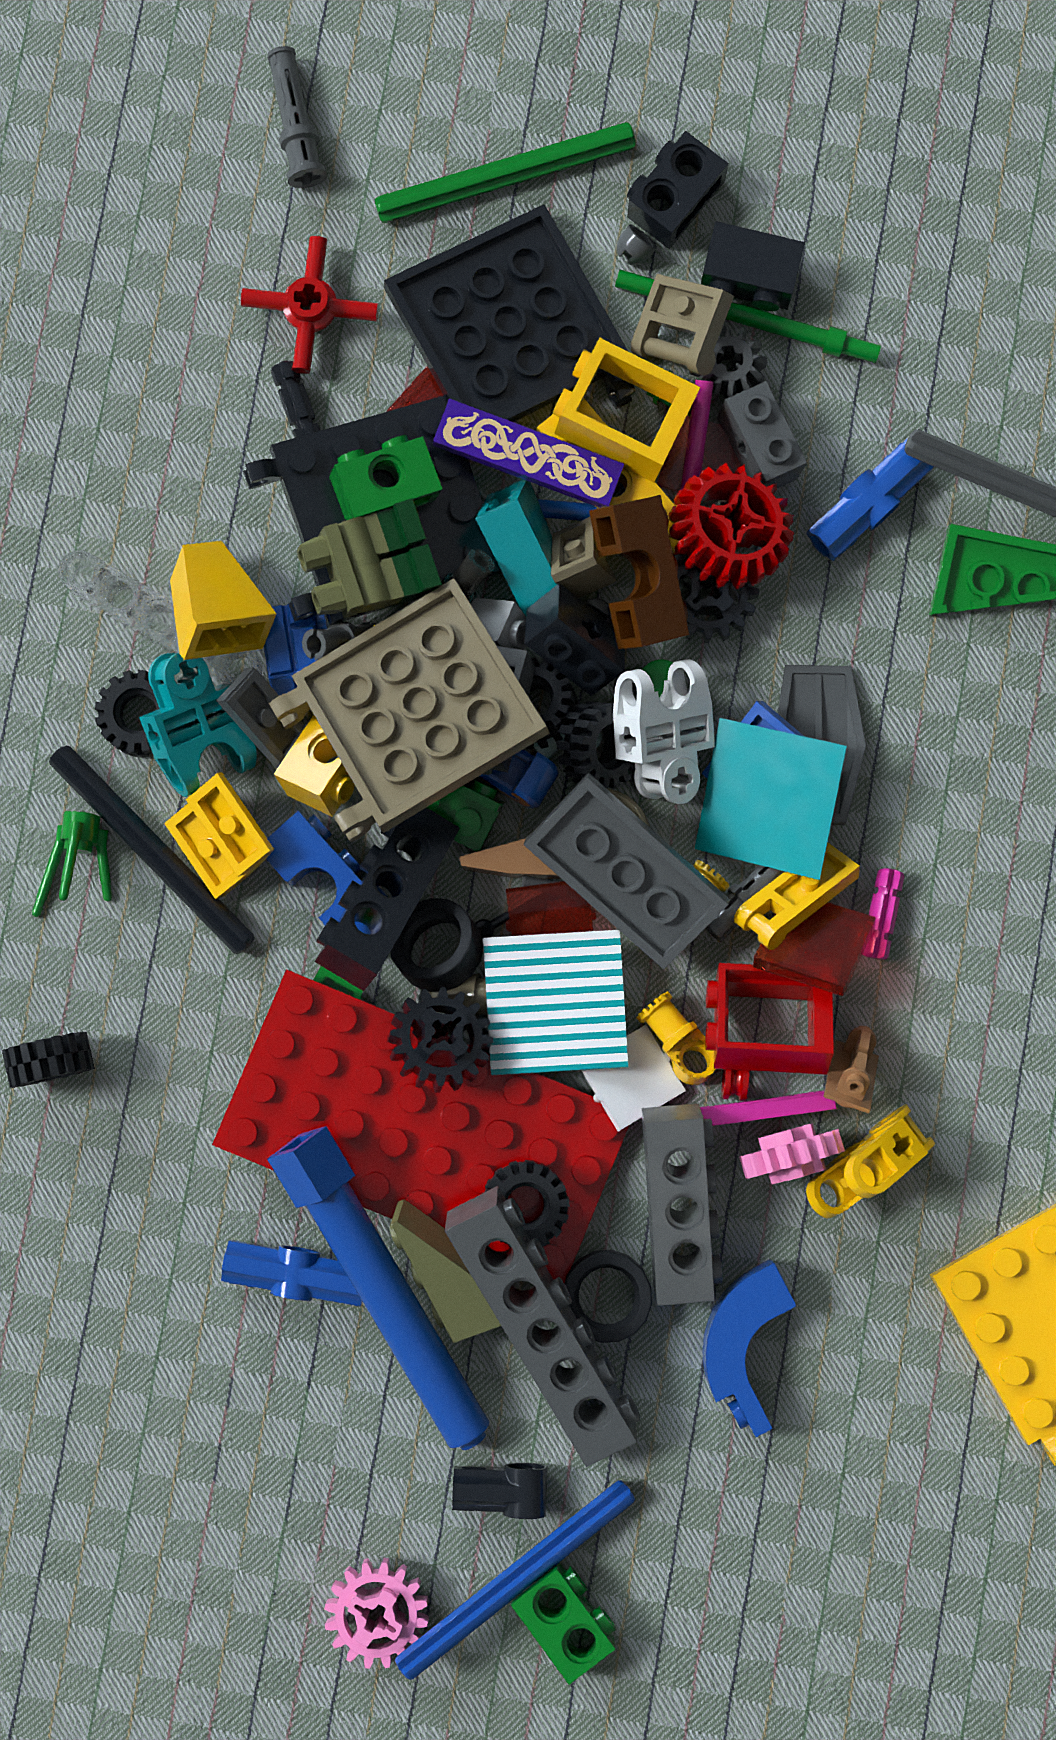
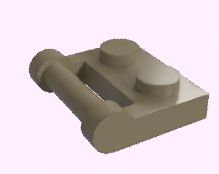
(685, 308)

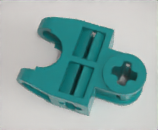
(191, 722)

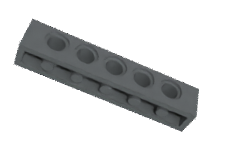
(591, 1429)

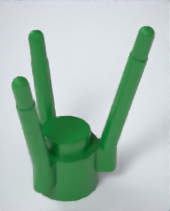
(76, 835)

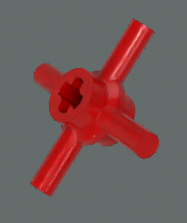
(321, 312)

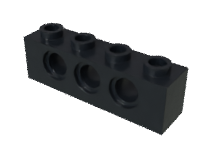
(359, 955)

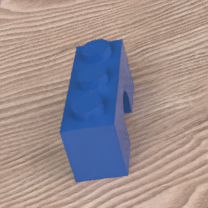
(303, 849)

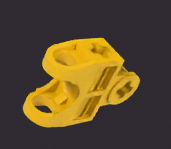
(871, 1163)

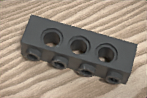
(675, 1276)

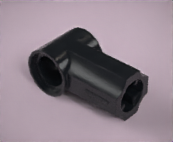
(514, 1490)

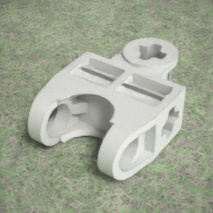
(664, 730)

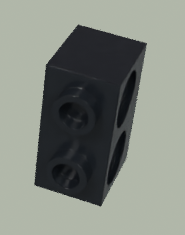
(683, 193)

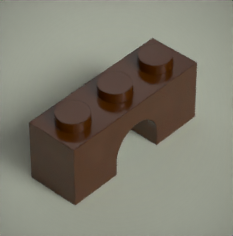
(655, 606)

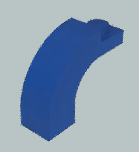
(733, 1321)

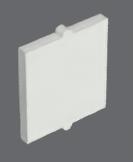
(642, 1084)

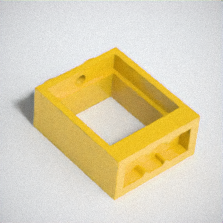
(607, 441)

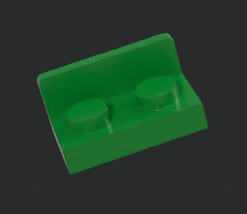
(472, 810)

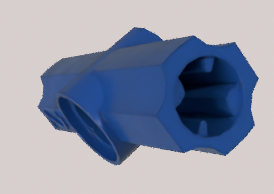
(867, 502)
(288, 1272)

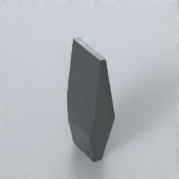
(825, 707)

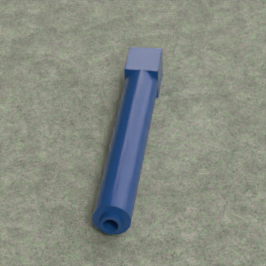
(318, 1178)

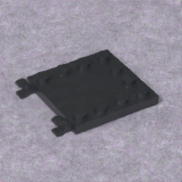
(506, 318)
(305, 469)

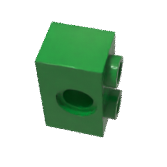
(404, 459)

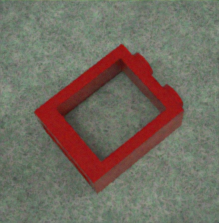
(747, 981)

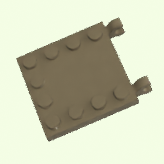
(414, 708)

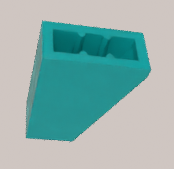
(519, 540)

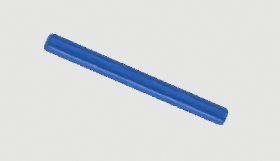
(514, 1580)

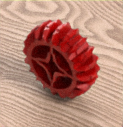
(708, 534)

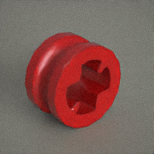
(735, 1083)

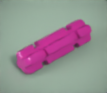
(885, 908)

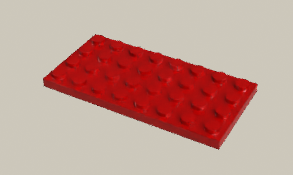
(330, 1065)

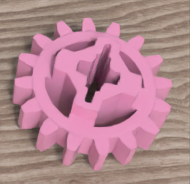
(792, 1154)
(359, 1603)

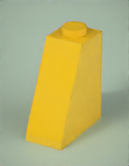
(216, 603)

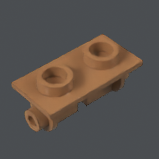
(853, 1070)

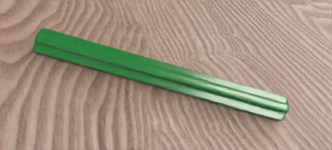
(505, 172)

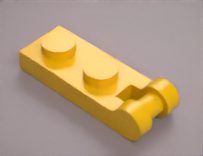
(795, 898)

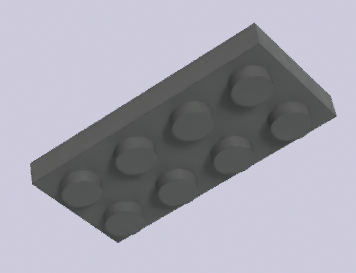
(626, 871)

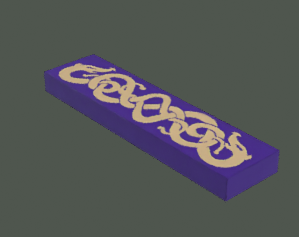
(527, 454)

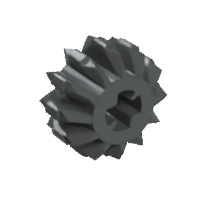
(742, 357)

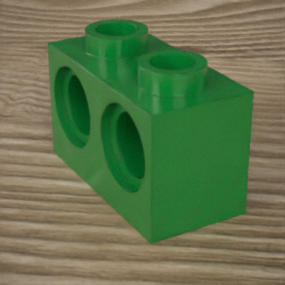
(554, 1626)

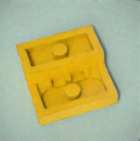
(219, 836)

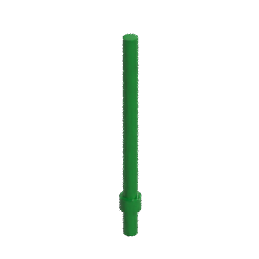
(832, 341)

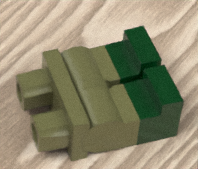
(354, 566)

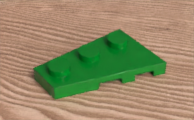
(992, 571)

